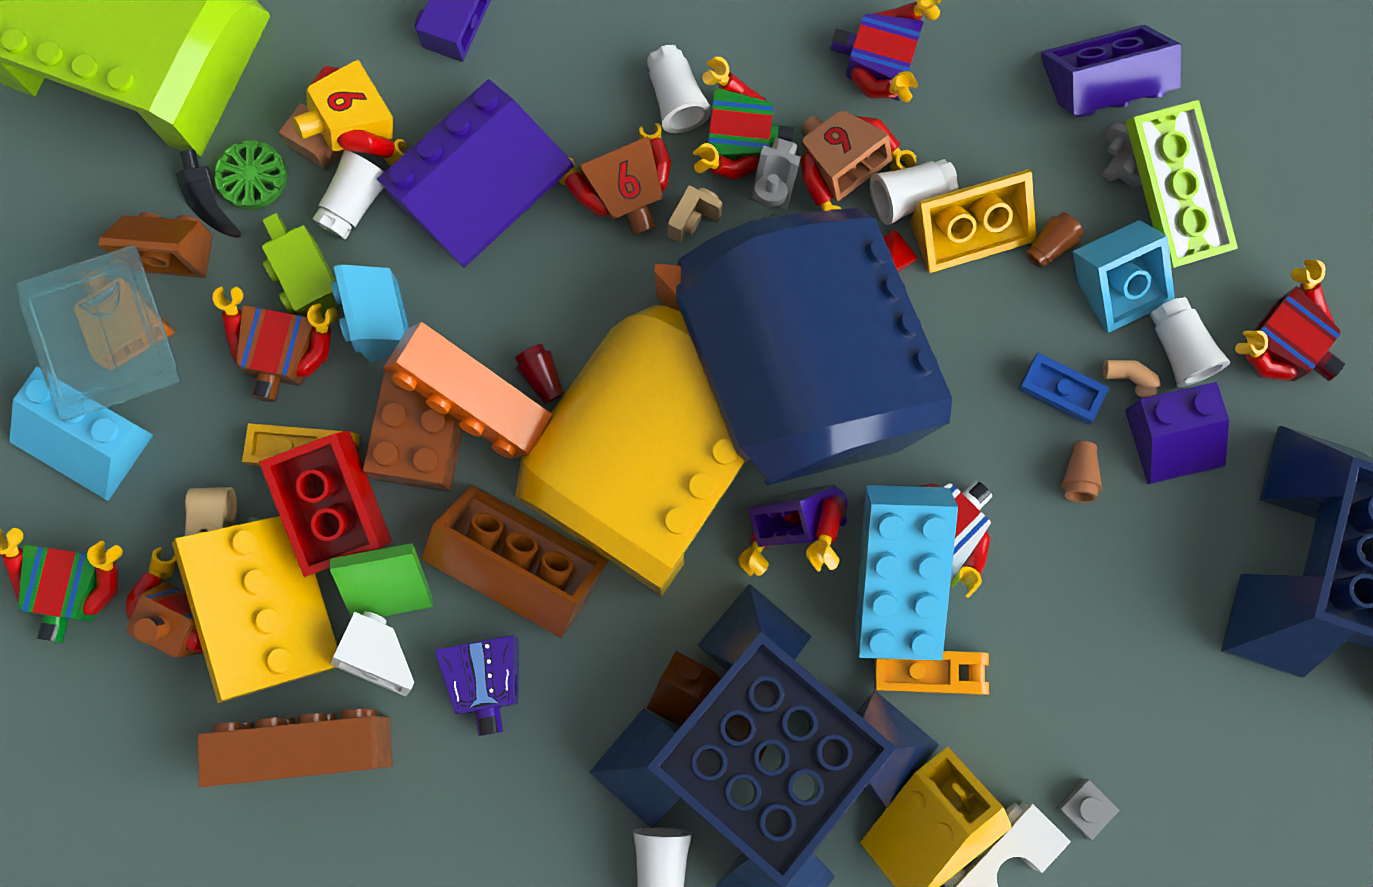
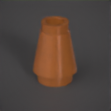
(1055, 239)

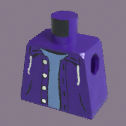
(482, 679)

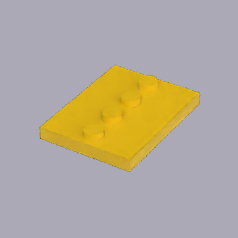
(254, 608)

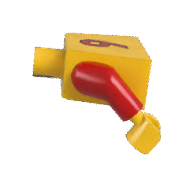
(349, 113)

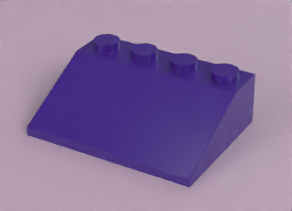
(475, 173)

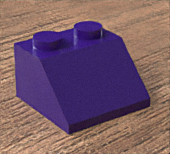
(1180, 432)

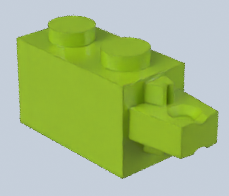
(298, 266)

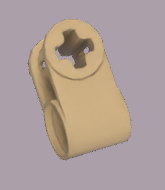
(210, 509)

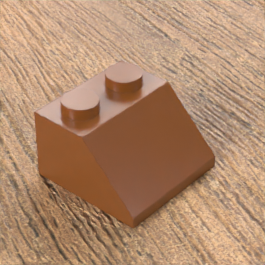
(163, 244)

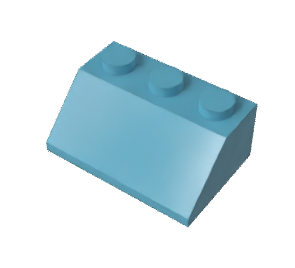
(88, 449)

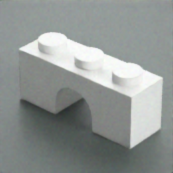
(1030, 838)

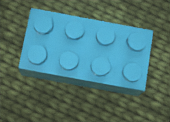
(905, 572)

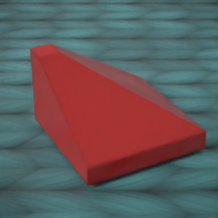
(899, 250)

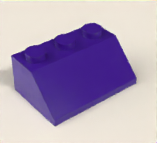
(1113, 69)

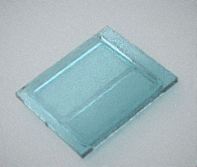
(97, 333)

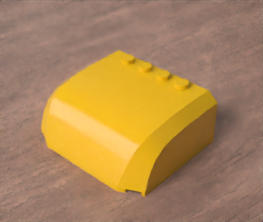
(634, 450)

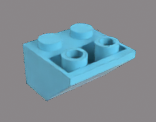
(372, 309)

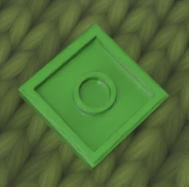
(382, 581)

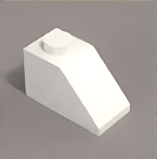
(373, 653)

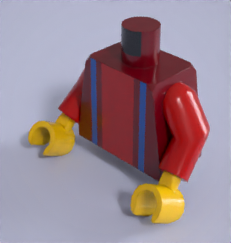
(1295, 332)

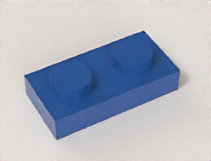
(1063, 388)

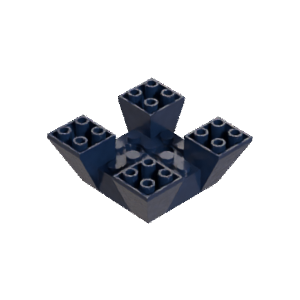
(1305, 618)
(763, 685)

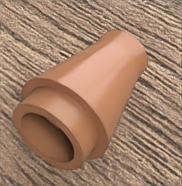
(1082, 475)

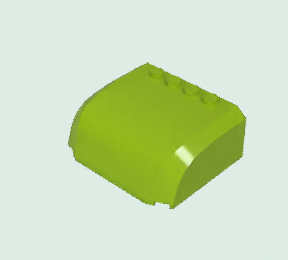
(152, 56)

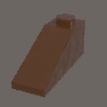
(684, 688)

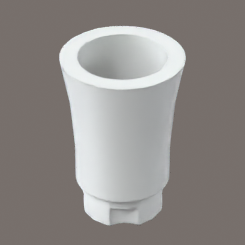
(677, 92)
(898, 191)
(348, 195)
(1187, 343)
(661, 856)

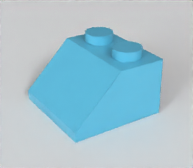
(1125, 274)

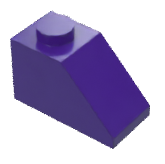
(450, 25)

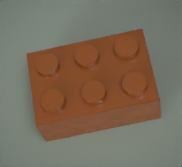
(411, 440)

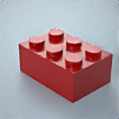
(325, 501)

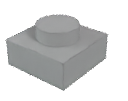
(1088, 809)

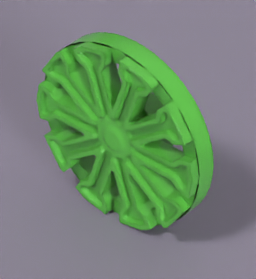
(250, 175)

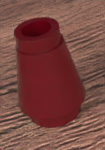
(540, 373)

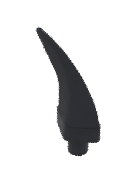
(198, 193)

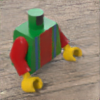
(737, 127)
(60, 582)

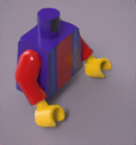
(885, 49)
(797, 519)

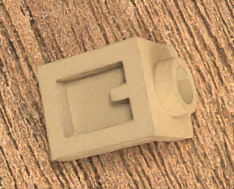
(690, 210)

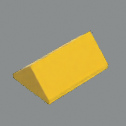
(975, 221)

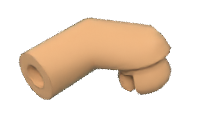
(1135, 371)

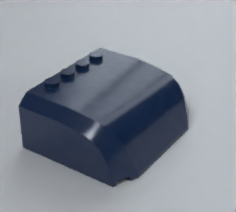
(810, 343)

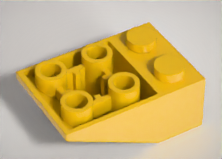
(935, 824)

